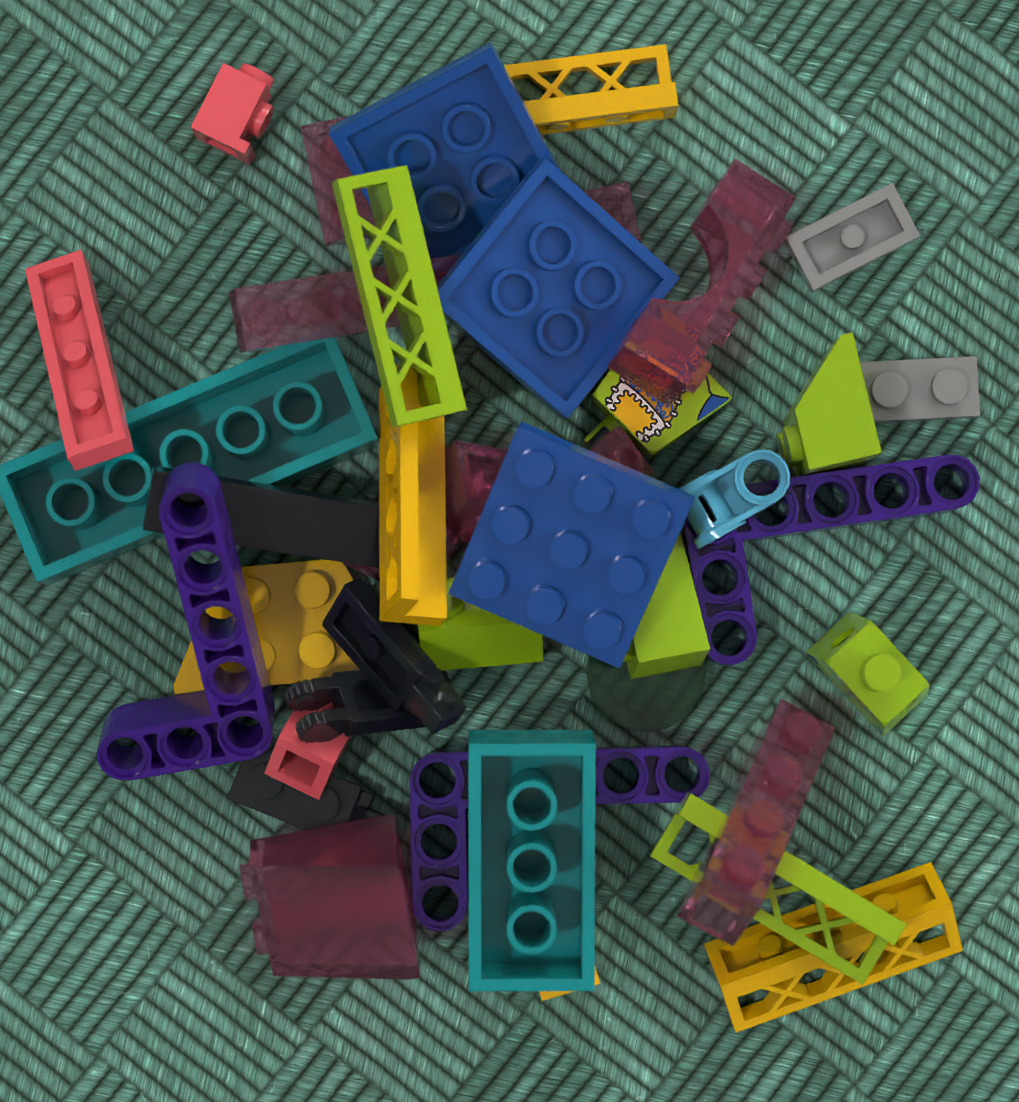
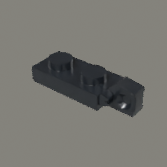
(391, 658)
(338, 804)

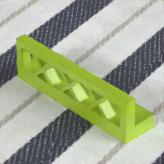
(411, 291)
(802, 877)

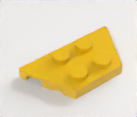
(288, 616)

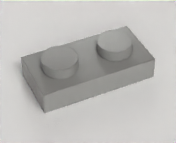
(851, 238)
(922, 389)

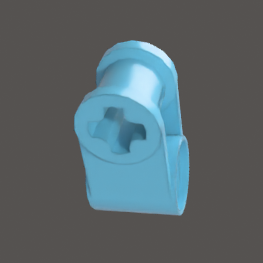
(729, 498)

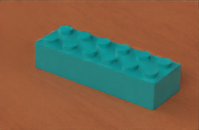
(249, 423)

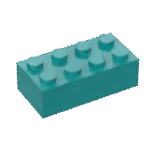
(531, 860)

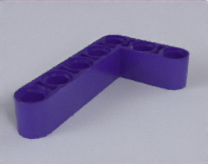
(802, 517)
(214, 642)
(451, 811)

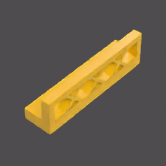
(609, 106)
(412, 515)
(775, 964)

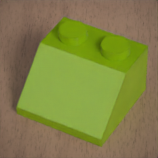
(831, 417)

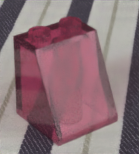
(334, 902)

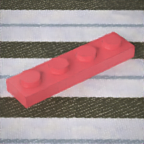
(78, 360)

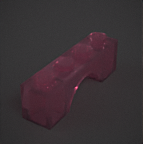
(670, 338)
(758, 824)

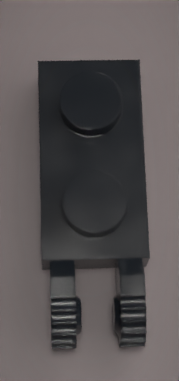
(356, 710)

